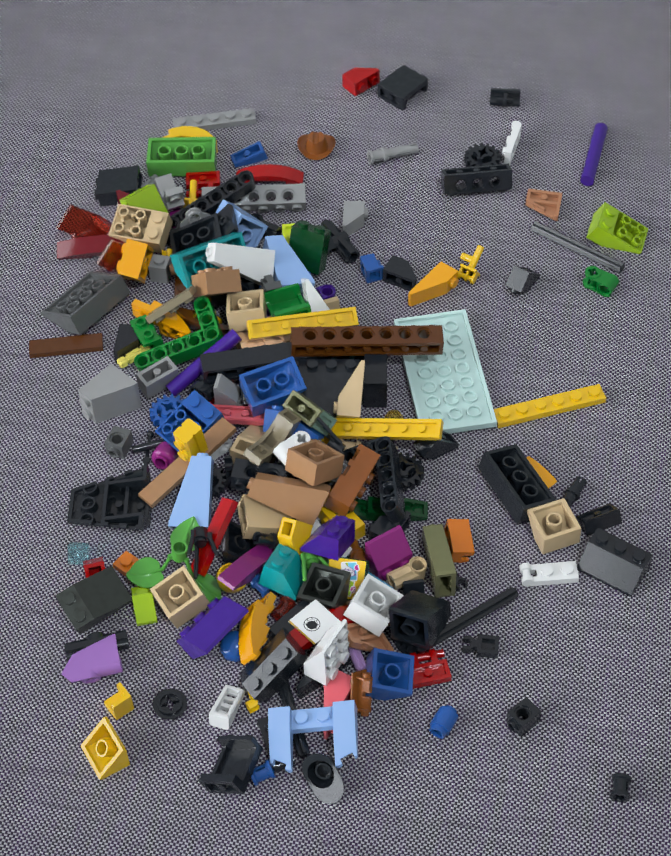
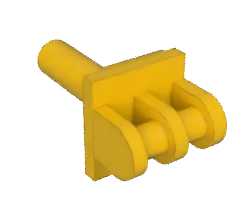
(192, 194)
(470, 269)

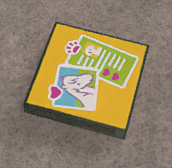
(356, 567)

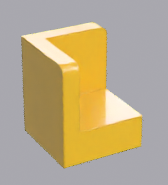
(120, 703)

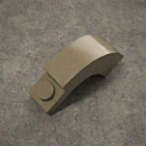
(279, 431)

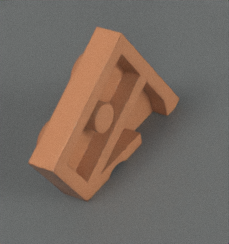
(544, 202)
(365, 640)

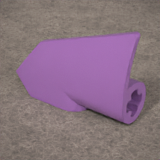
(94, 662)

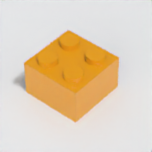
(135, 261)

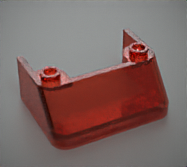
(84, 223)

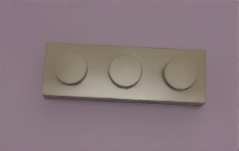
(171, 305)

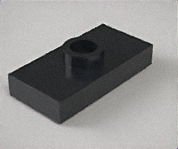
(228, 220)

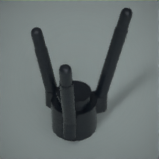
(334, 441)
(199, 538)

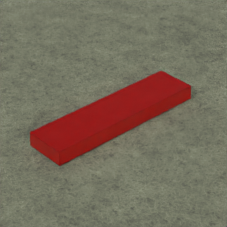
(218, 527)

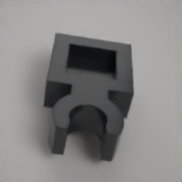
(228, 469)
(485, 645)

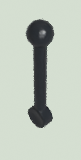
(146, 460)

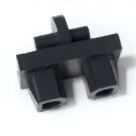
(505, 97)

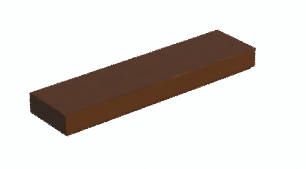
(66, 345)

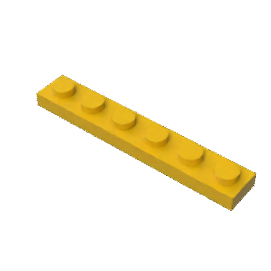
(282, 325)
(549, 405)
(393, 428)

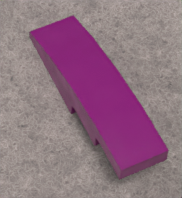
(245, 567)

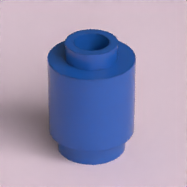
(443, 721)

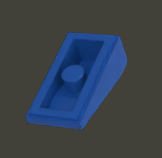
(249, 155)

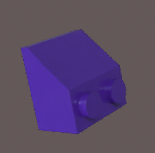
(331, 538)

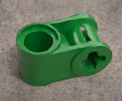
(601, 281)

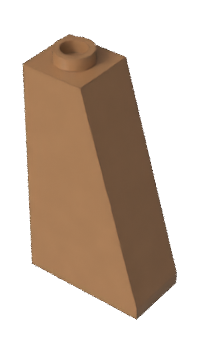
(289, 495)

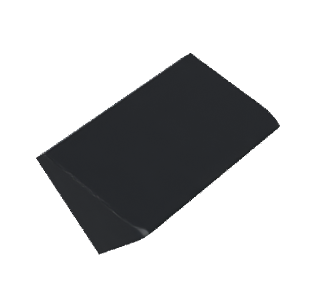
(601, 517)

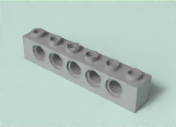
(278, 191)

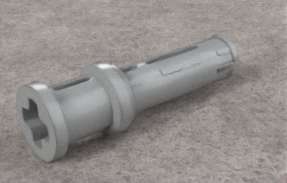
(385, 154)

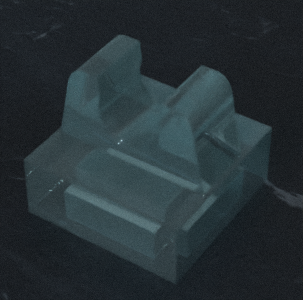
(78, 552)

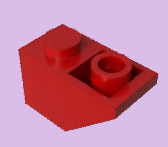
(360, 79)

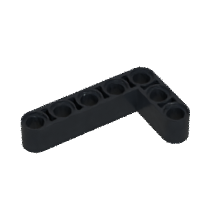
(388, 476)

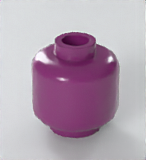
(164, 455)

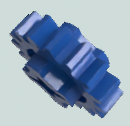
(164, 408)

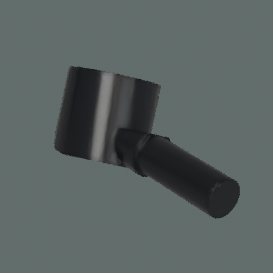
(460, 580)

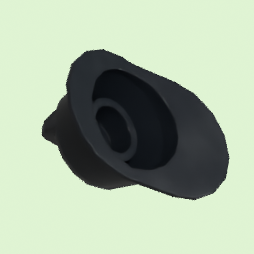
(323, 778)

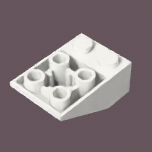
(328, 654)

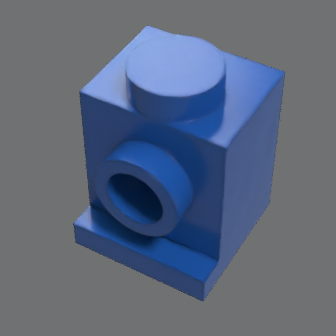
(371, 268)

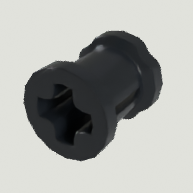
(620, 787)

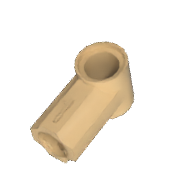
(407, 572)

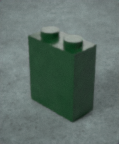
(310, 245)

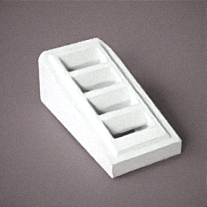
(221, 718)

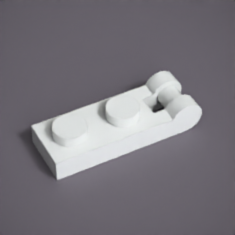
(512, 142)
(549, 573)

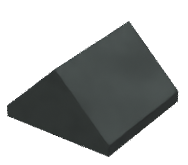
(325, 585)

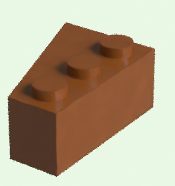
(352, 481)

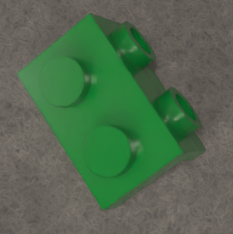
(146, 332)

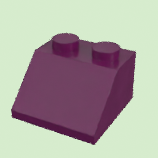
(387, 552)

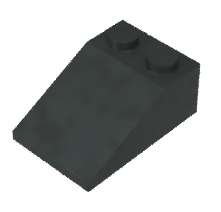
(94, 599)

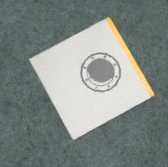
(314, 621)

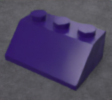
(210, 626)

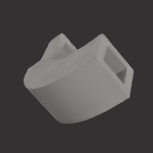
(169, 193)

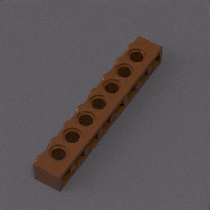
(367, 340)

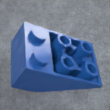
(194, 408)

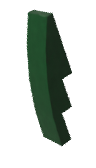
(371, 509)

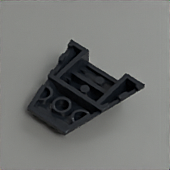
(112, 502)

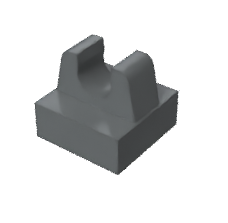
(269, 284)

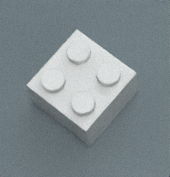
(371, 605)

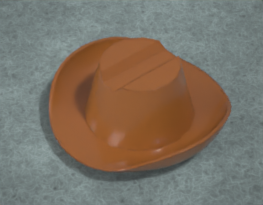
(316, 145)

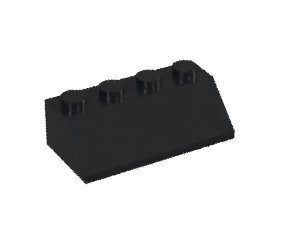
(514, 481)

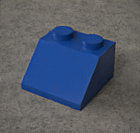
(391, 674)

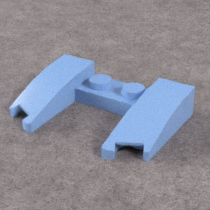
(286, 722)

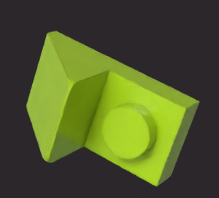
(144, 606)

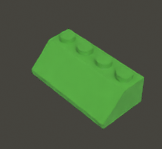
(181, 155)

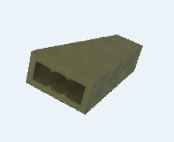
(439, 560)

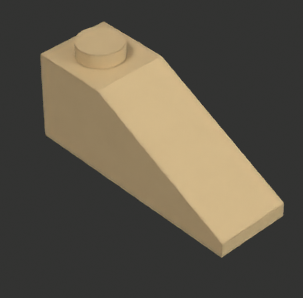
(351, 396)

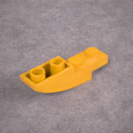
(170, 326)
(254, 628)

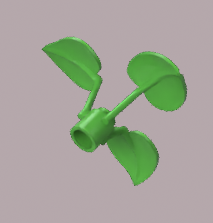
(147, 571)

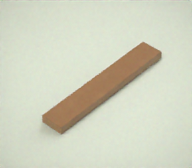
(175, 472)

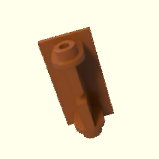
(360, 685)

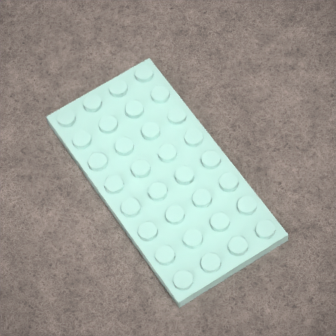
(449, 383)

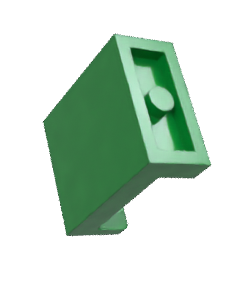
(286, 301)

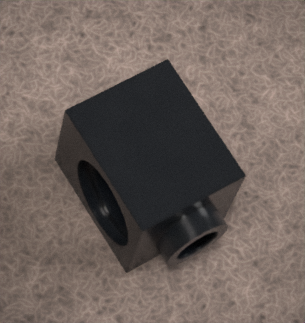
(523, 709)

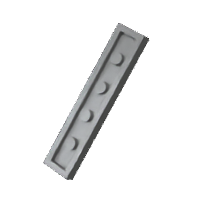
(218, 120)

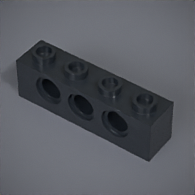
(485, 173)
(244, 470)

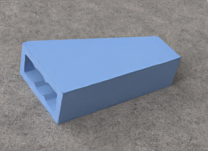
(286, 264)
(195, 493)

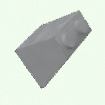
(109, 395)

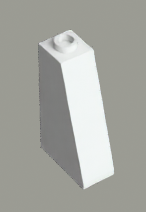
(251, 262)

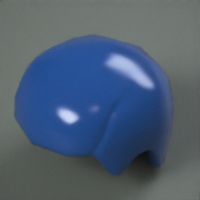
(229, 646)

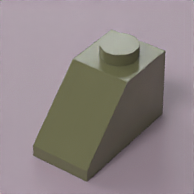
(303, 407)

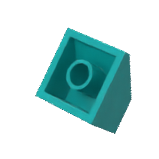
(283, 572)

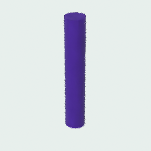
(594, 154)
(193, 371)

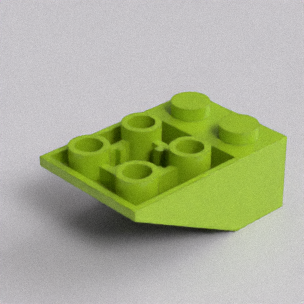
(616, 230)

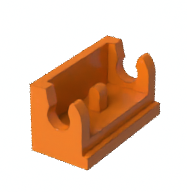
(459, 539)

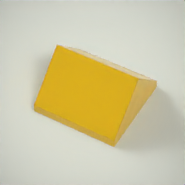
(105, 750)

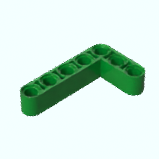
(187, 342)

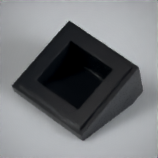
(415, 585)

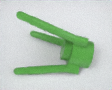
(307, 560)

